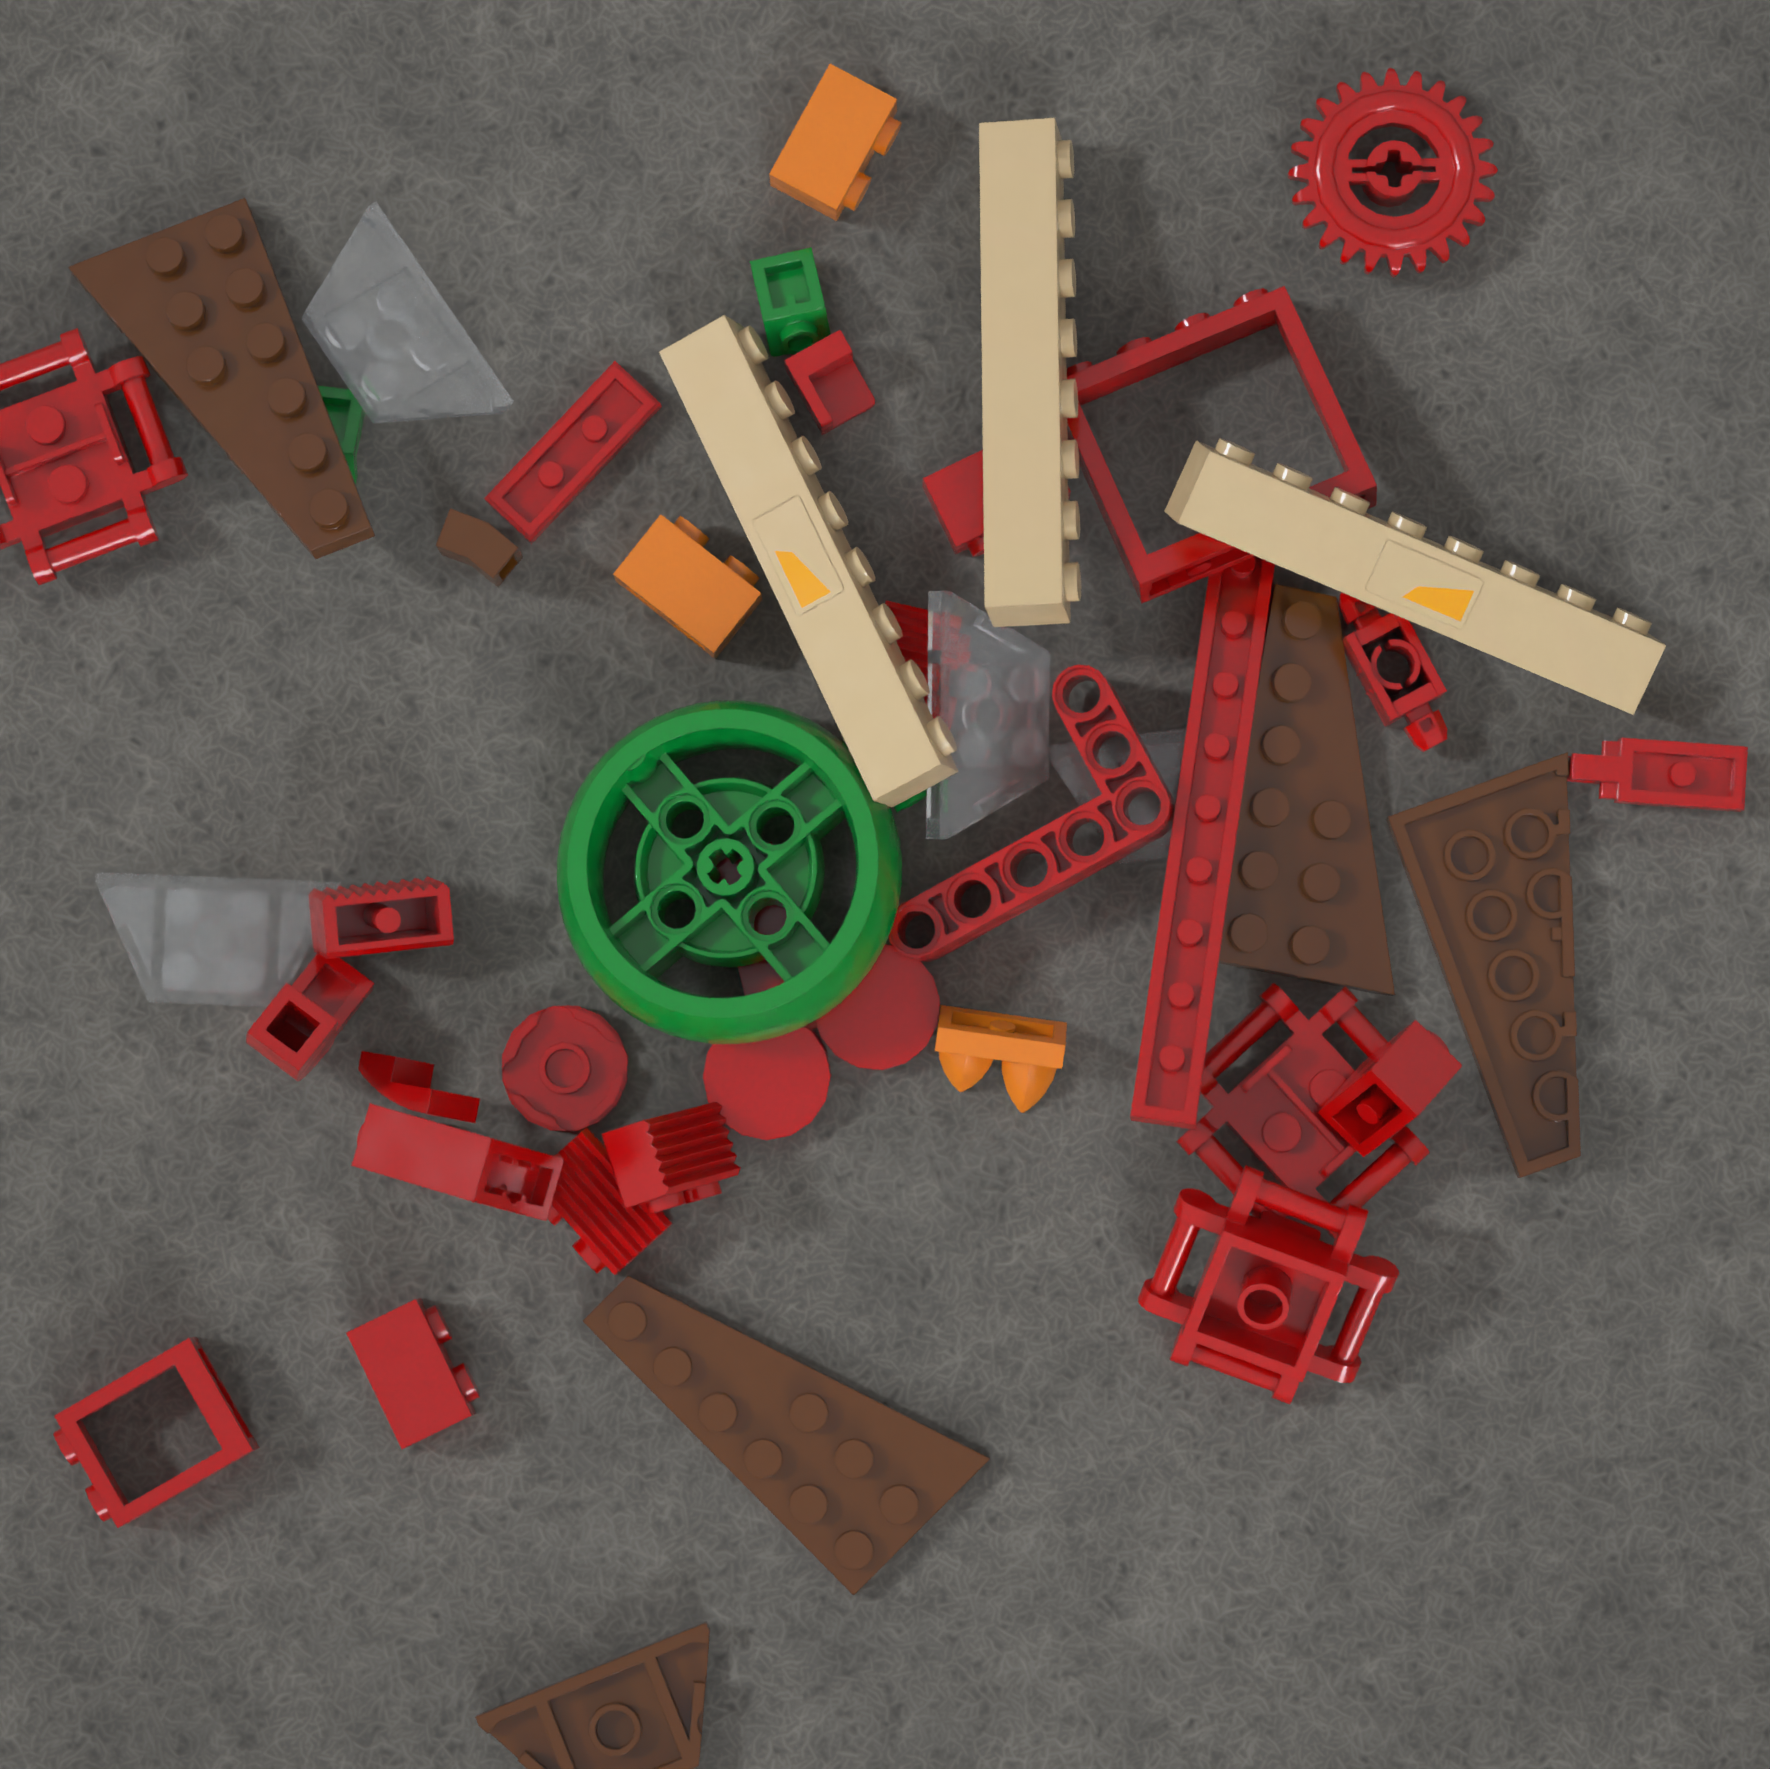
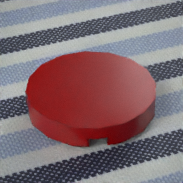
(885, 1016)
(586, 1080)
(769, 1084)

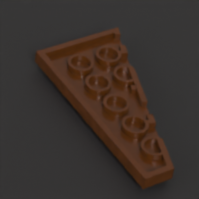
(225, 344)
(1304, 850)
(1500, 919)
(815, 1452)

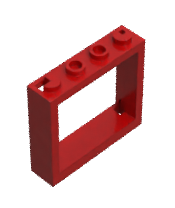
(1142, 358)

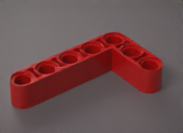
(1054, 839)

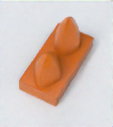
(1026, 1046)

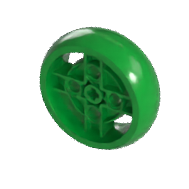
(640, 947)

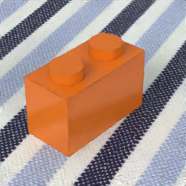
(835, 143)
(689, 584)

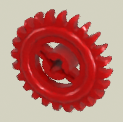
(1330, 172)

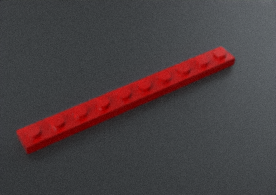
(1202, 845)

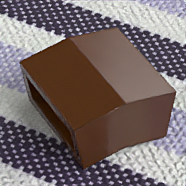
(478, 545)

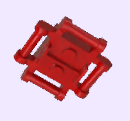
(69, 459)
(1280, 1101)
(1268, 1286)

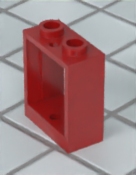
(457, 1162)
(213, 1403)

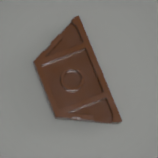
(617, 1715)

